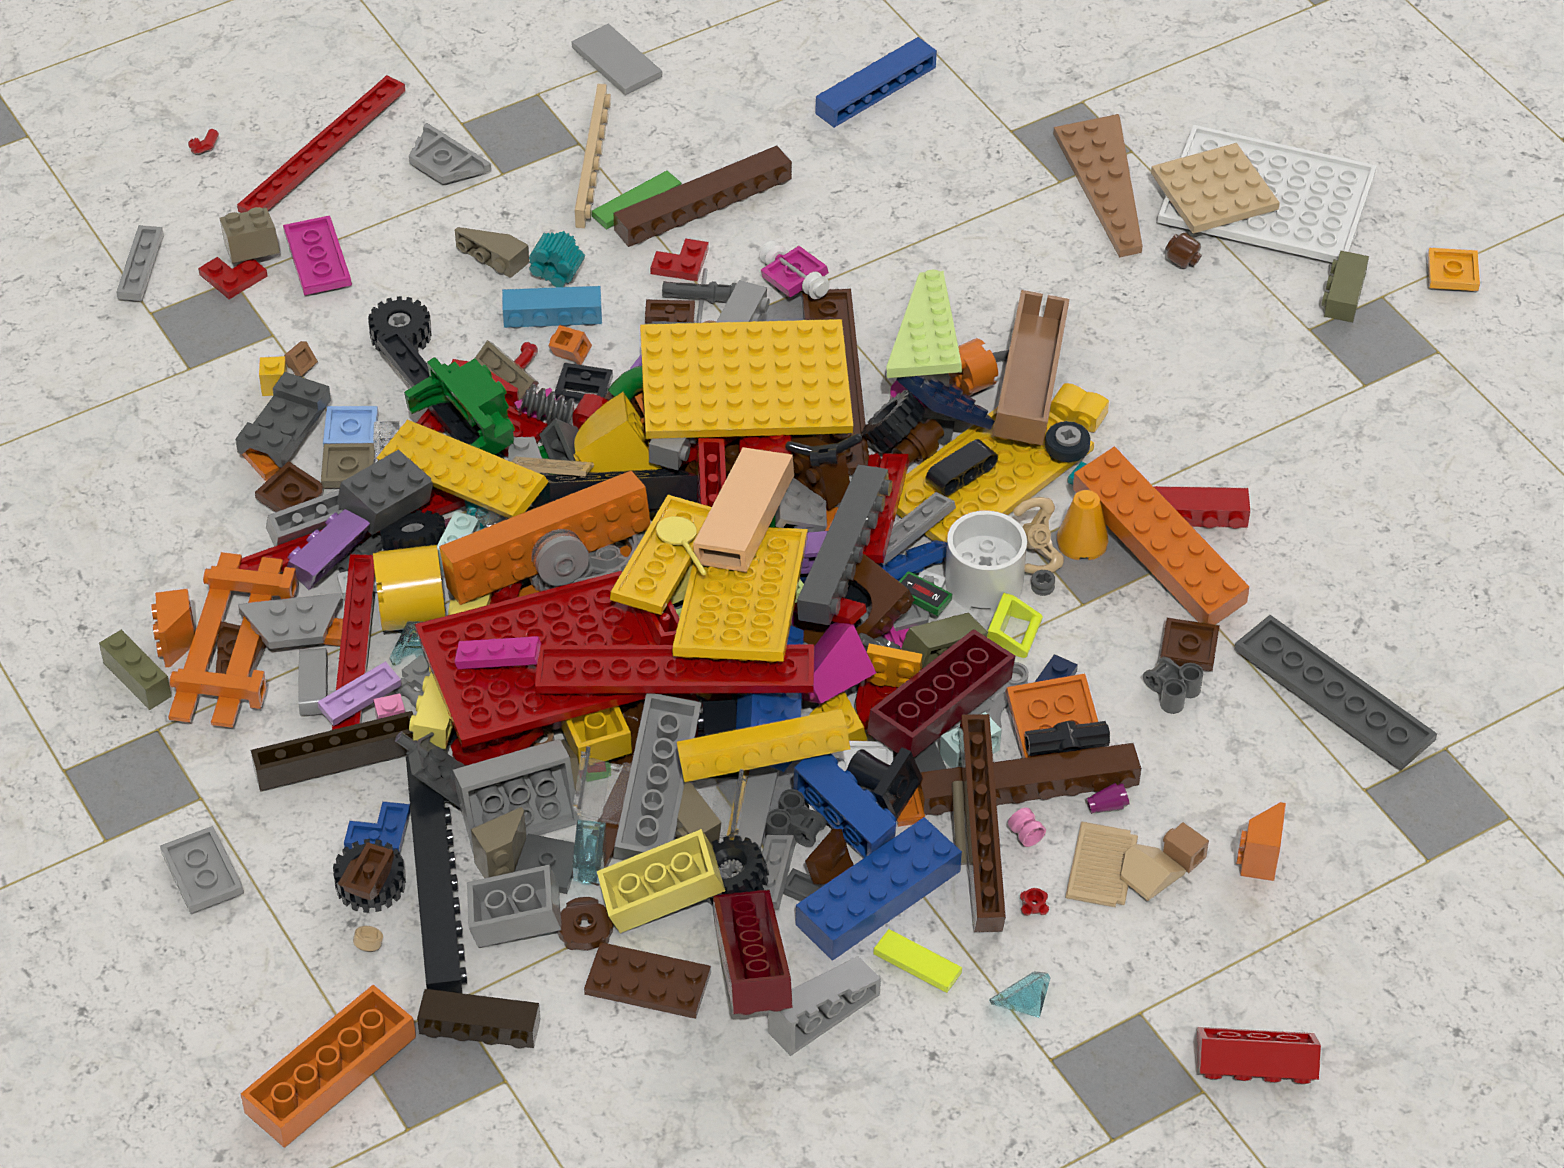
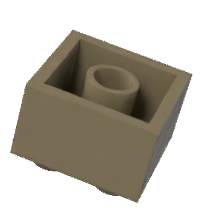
(249, 234)

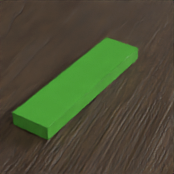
(650, 188)

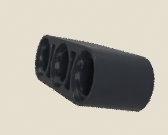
(961, 467)

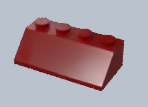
(1258, 1054)

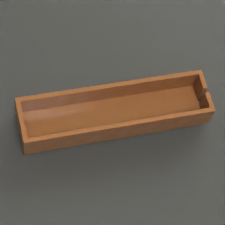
(1031, 369)

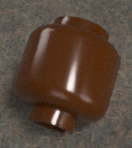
(1183, 250)

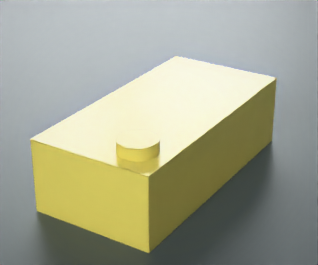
(660, 881)

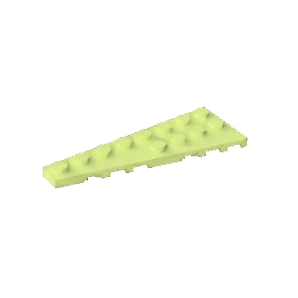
(927, 332)

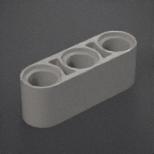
(312, 680)

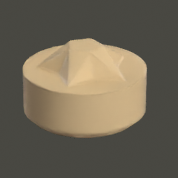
(368, 938)

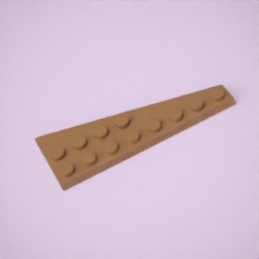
(1101, 165)

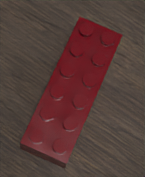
(941, 693)
(752, 952)

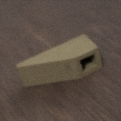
(494, 249)

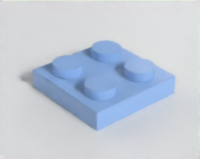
(350, 424)

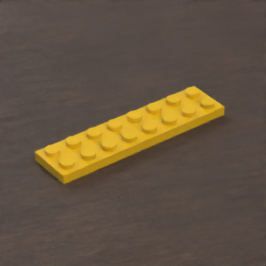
(468, 470)

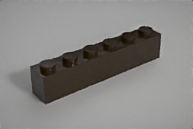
(330, 751)

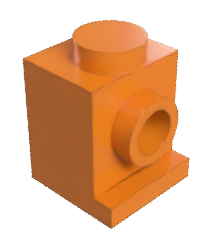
(570, 344)

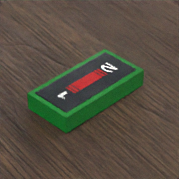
(926, 594)

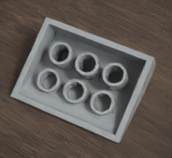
(529, 778)

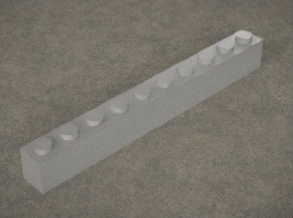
(744, 305)

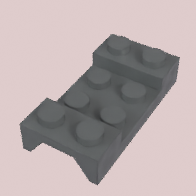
(285, 418)

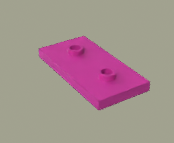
(317, 255)

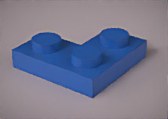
(389, 827)

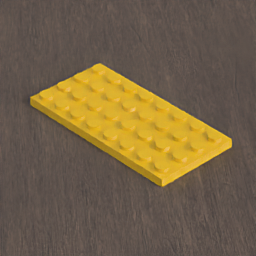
(1016, 477)
(740, 611)

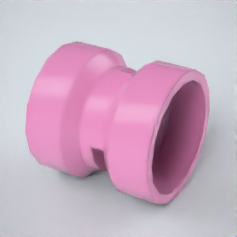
(1027, 827)

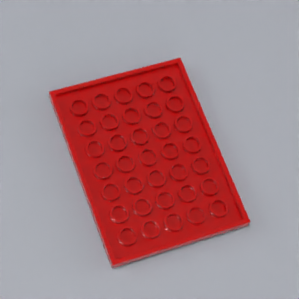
(503, 699)

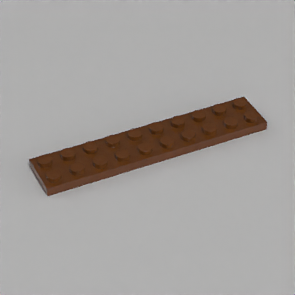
(839, 305)

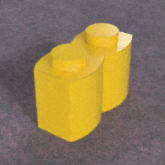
(1079, 406)

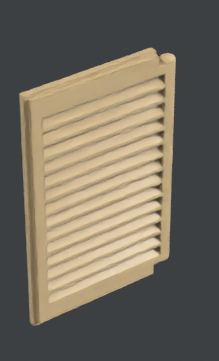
(1099, 865)

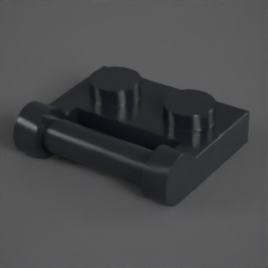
(583, 378)

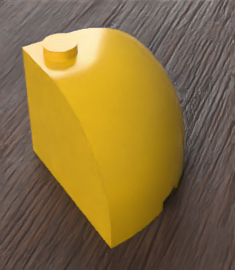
(614, 439)

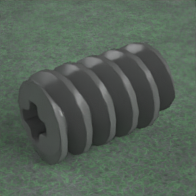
(546, 405)

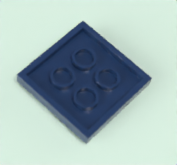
(947, 400)

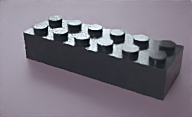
(657, 482)

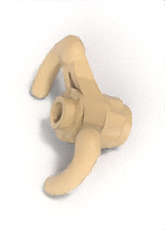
(1039, 534)

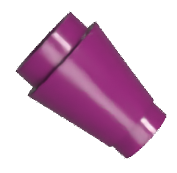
(1109, 799)

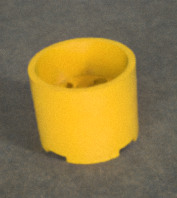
(408, 586)

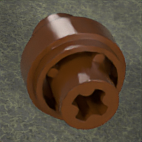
(921, 441)

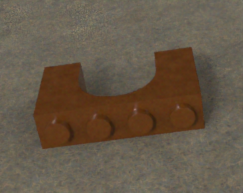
(888, 602)

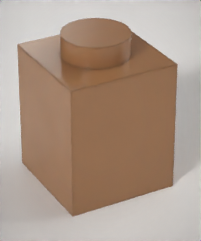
(1185, 846)

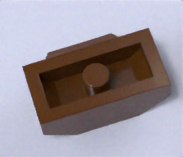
(829, 858)
(368, 872)

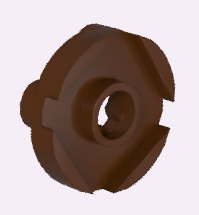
(585, 937)

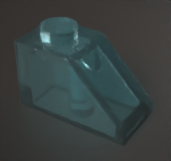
(589, 851)

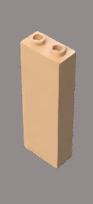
(744, 509)

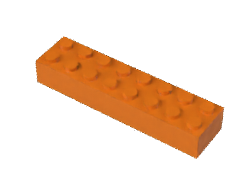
(1162, 539)
(504, 550)

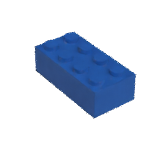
(844, 803)

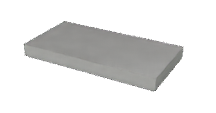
(616, 59)

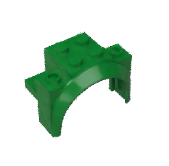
(474, 396)

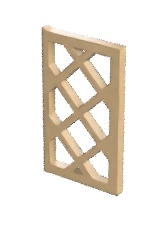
(554, 466)

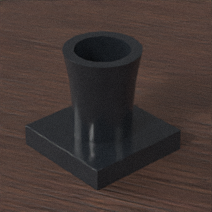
(891, 783)

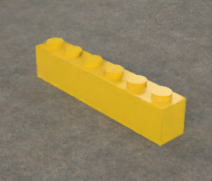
(763, 745)

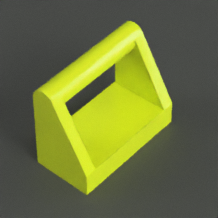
(1013, 607)

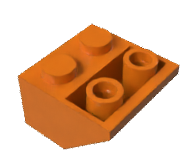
(173, 624)

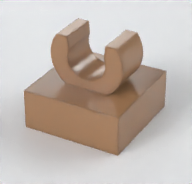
(300, 358)

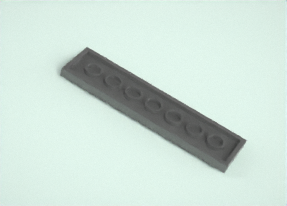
(1336, 692)

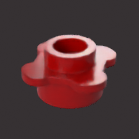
(1034, 895)

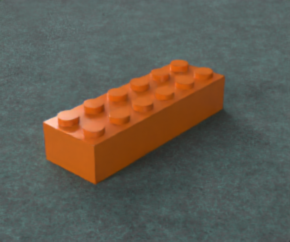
(328, 1065)

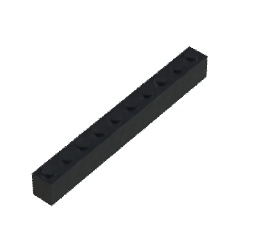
(436, 887)

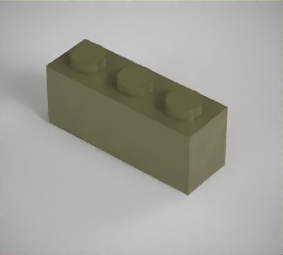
(1345, 286)
(939, 635)
(135, 669)

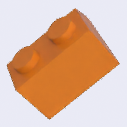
(1262, 844)

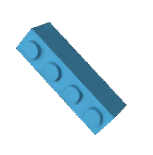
(551, 306)

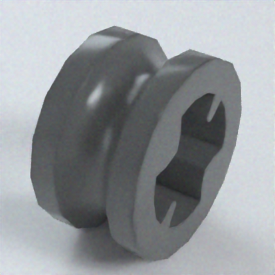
(1044, 588)

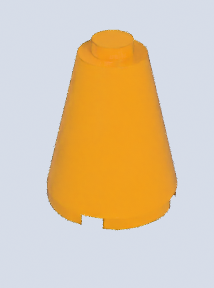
(1083, 528)

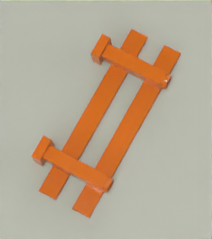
(235, 683)

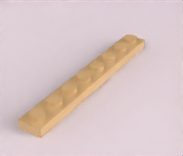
(591, 159)

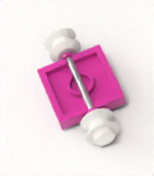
(794, 270)

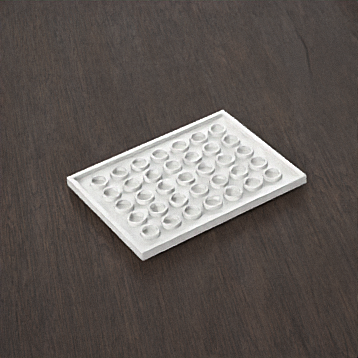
(1316, 192)

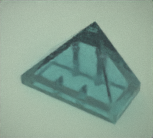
(1025, 995)

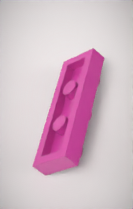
(497, 652)

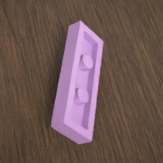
(359, 693)

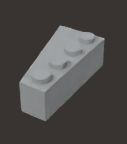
(823, 1004)

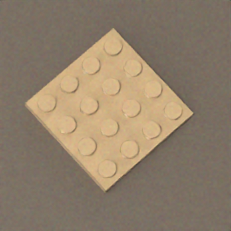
(1215, 188)

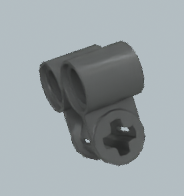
(1174, 683)
(795, 819)

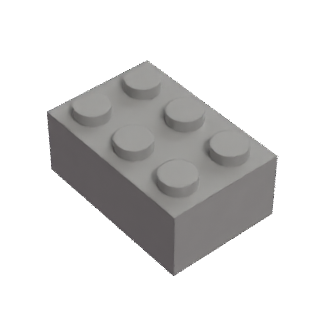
(513, 906)

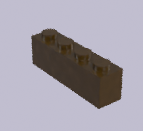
(478, 1018)

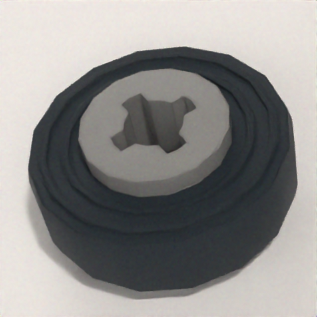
(1067, 441)

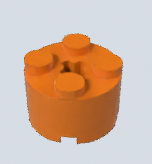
(978, 368)

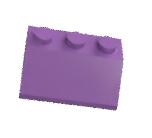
(327, 547)

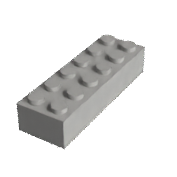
(655, 775)

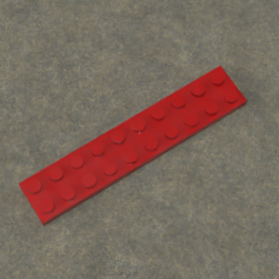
(656, 670)

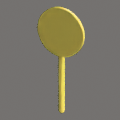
(679, 532)

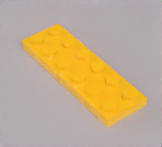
(656, 565)

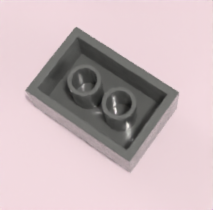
(385, 491)

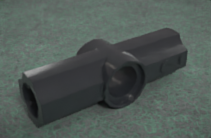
(1067, 737)

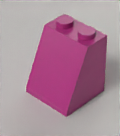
(838, 663)

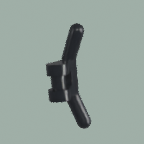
(824, 453)

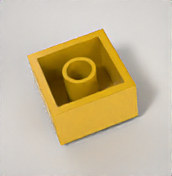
(602, 731)

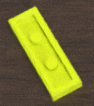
(917, 960)

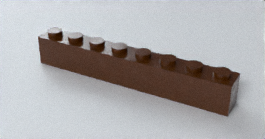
(702, 196)
(1041, 777)
(982, 823)

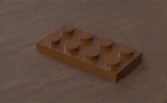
(647, 980)

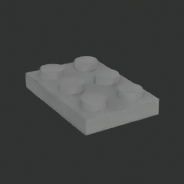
(201, 869)

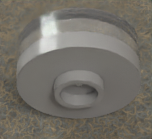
(560, 557)

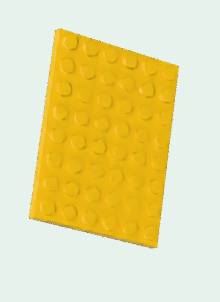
(745, 379)

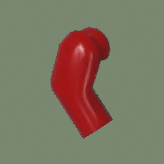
(529, 351)

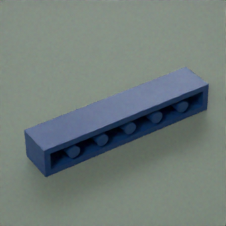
(875, 82)

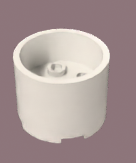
(985, 559)

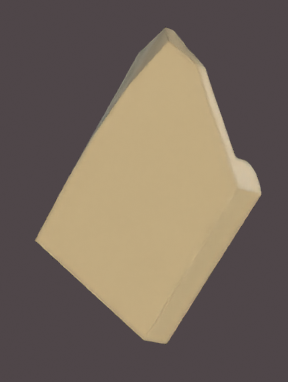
(1149, 870)

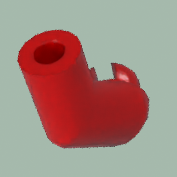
(207, 144)

